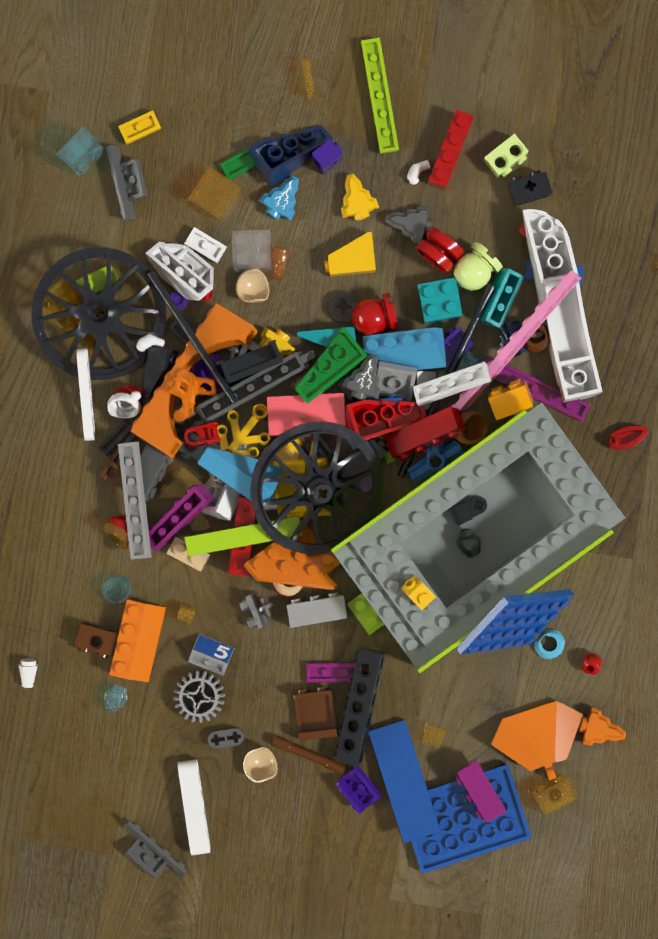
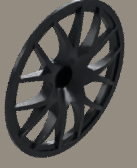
(99, 324)
(313, 480)

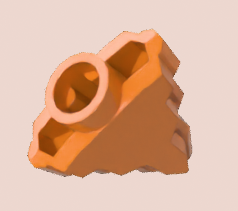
(598, 728)

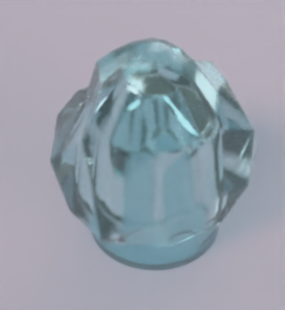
(115, 698)

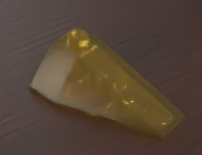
(65, 324)

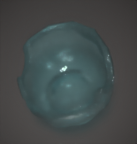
(117, 589)

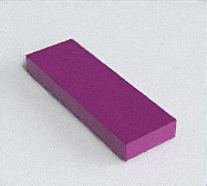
(329, 672)

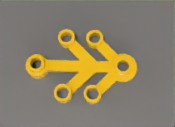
(240, 437)

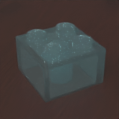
(80, 151)

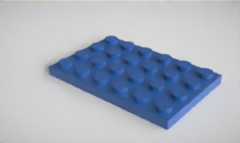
(515, 621)
(461, 829)

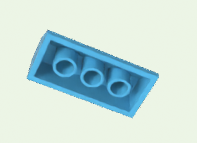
(410, 348)

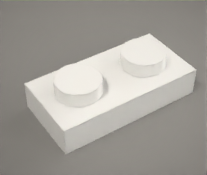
(205, 245)

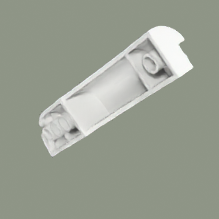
(567, 326)

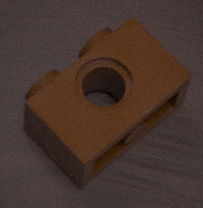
(108, 638)

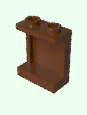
(315, 713)

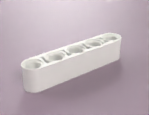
(194, 807)

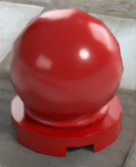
(373, 316)

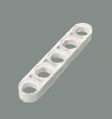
(85, 394)

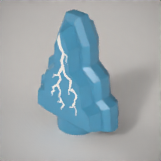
(281, 199)

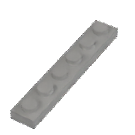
(134, 500)

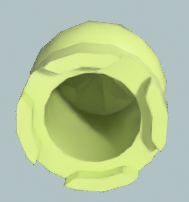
(475, 268)

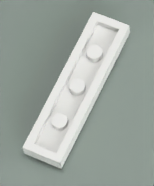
(452, 384)

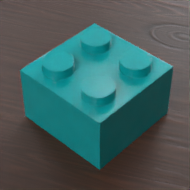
(439, 301)

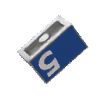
(211, 654)

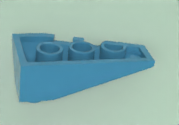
(237, 471)

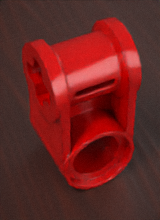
(204, 435)

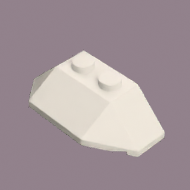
(182, 269)

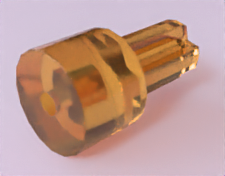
(279, 257)

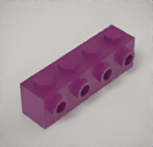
(176, 519)

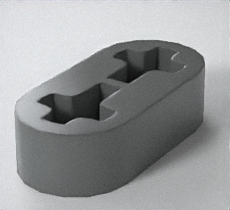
(227, 742)

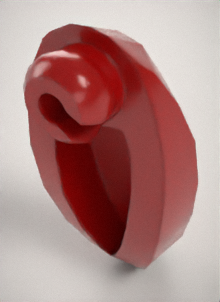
(627, 437)

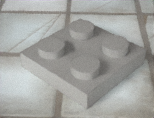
(396, 380)

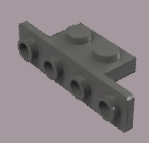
(127, 180)
(149, 855)

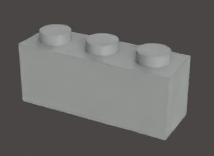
(316, 610)

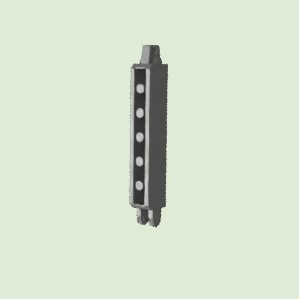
(252, 387)

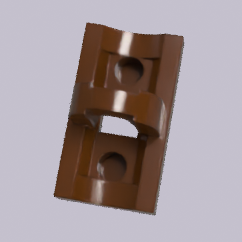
(111, 474)

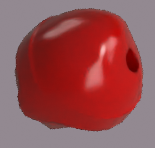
(591, 663)

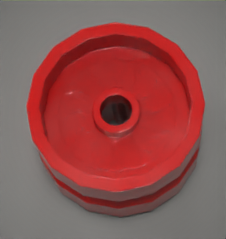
(439, 250)

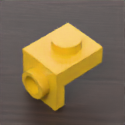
(418, 592)

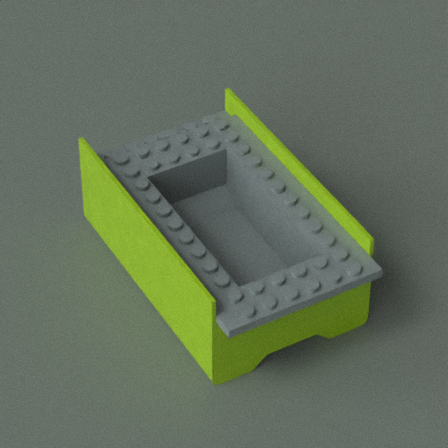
(537, 522)

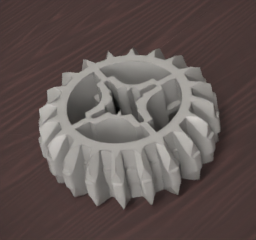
(195, 713)

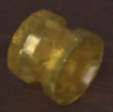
(186, 614)

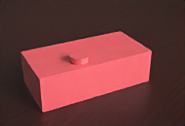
(291, 411)

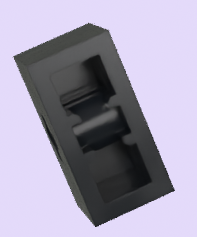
(540, 190)

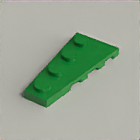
(336, 361)

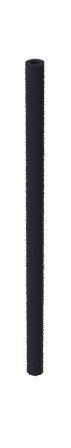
(192, 337)

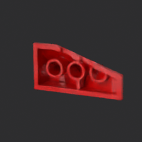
(377, 418)

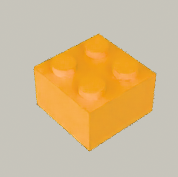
(510, 399)

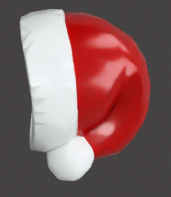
(125, 402)

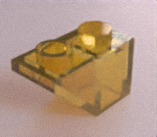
(177, 488)

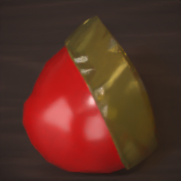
(117, 531)

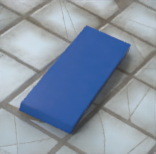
(404, 781)

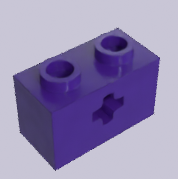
(327, 156)

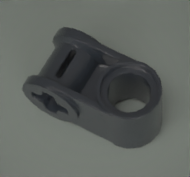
(465, 512)

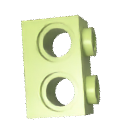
(503, 152)

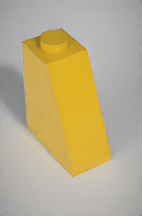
(353, 258)

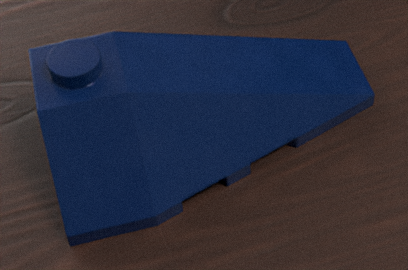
(283, 155)

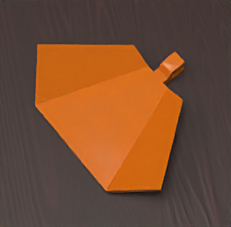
(538, 736)

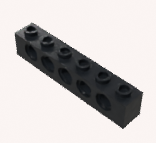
(375, 660)

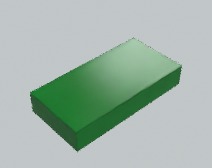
(237, 165)

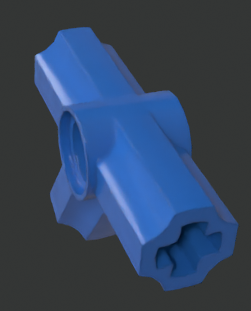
(443, 453)

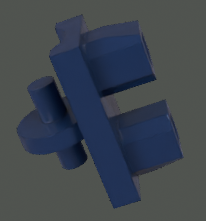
(506, 331)

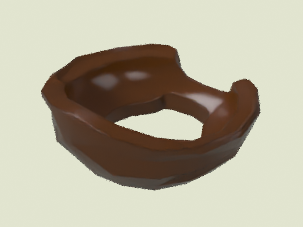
(540, 346)

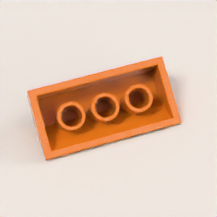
(137, 640)

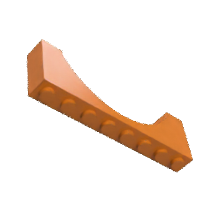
(217, 332)

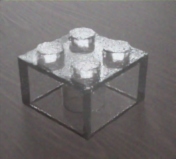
(251, 250)

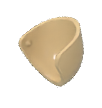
(252, 286)
(260, 765)

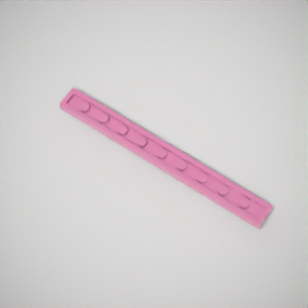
(520, 337)

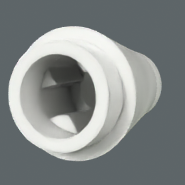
(28, 672)

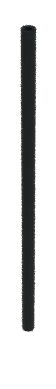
(455, 361)

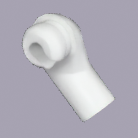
(415, 171)
(149, 340)

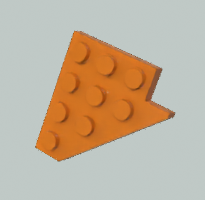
(288, 567)

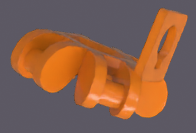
(191, 389)

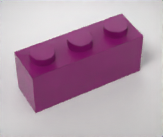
(480, 791)

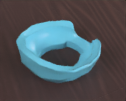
(547, 654)

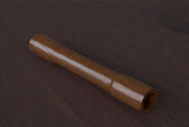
(288, 746)

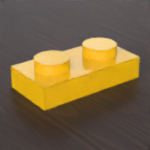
(139, 127)

